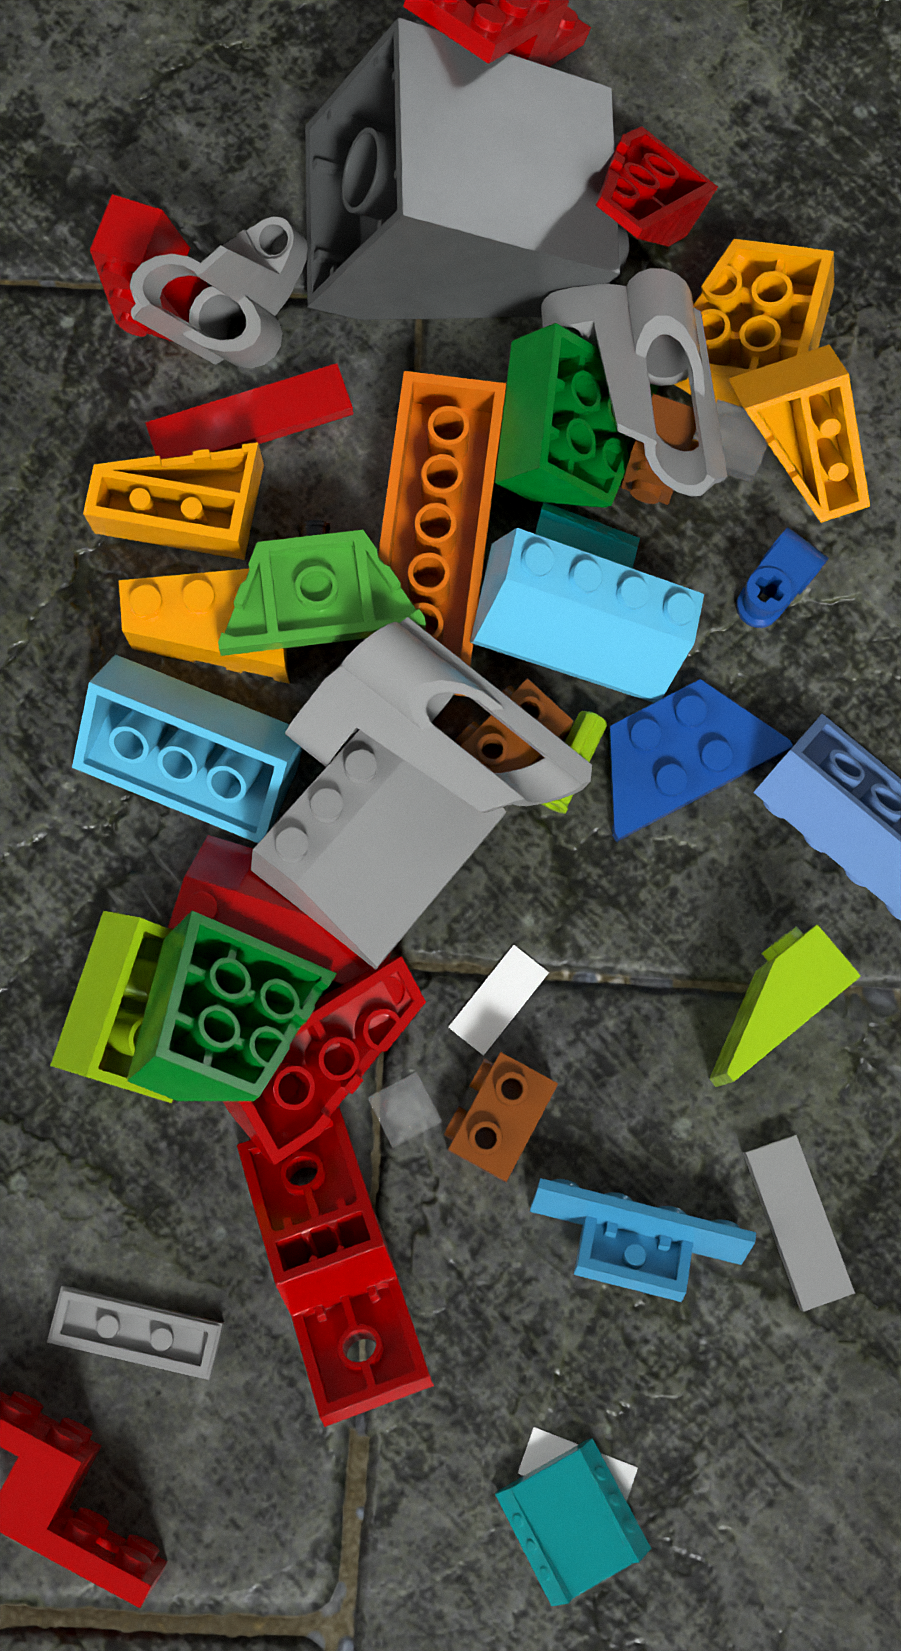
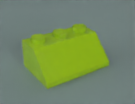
(111, 1002)

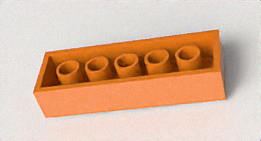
(442, 499)

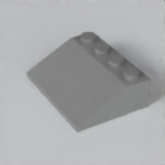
(370, 847)

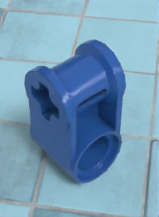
(781, 576)

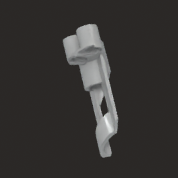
(243, 283)
(648, 338)
(394, 692)

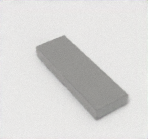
(798, 1223)
(135, 1332)

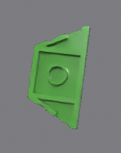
(314, 594)

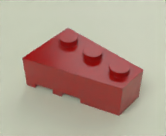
(125, 240)

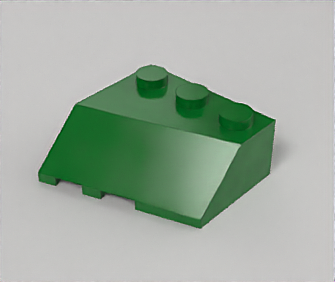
(560, 423)
(221, 1013)

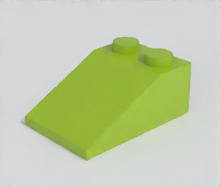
(785, 992)

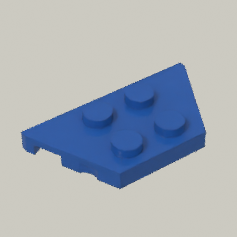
(682, 753)

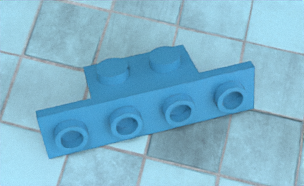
(636, 1242)

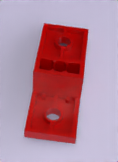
(490, 28)
(335, 1275)
(39, 1497)

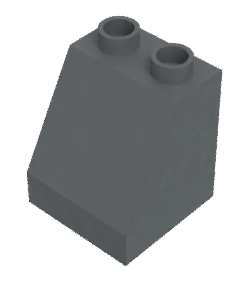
(456, 184)

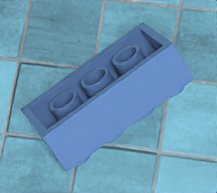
(842, 806)

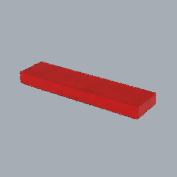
(254, 415)

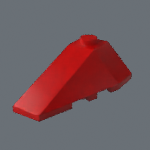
(653, 189)
(228, 891)
(329, 1058)

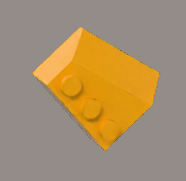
(762, 308)

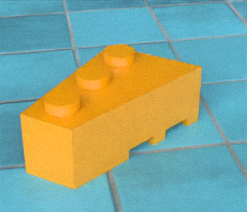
(811, 427)
(179, 502)
(186, 618)

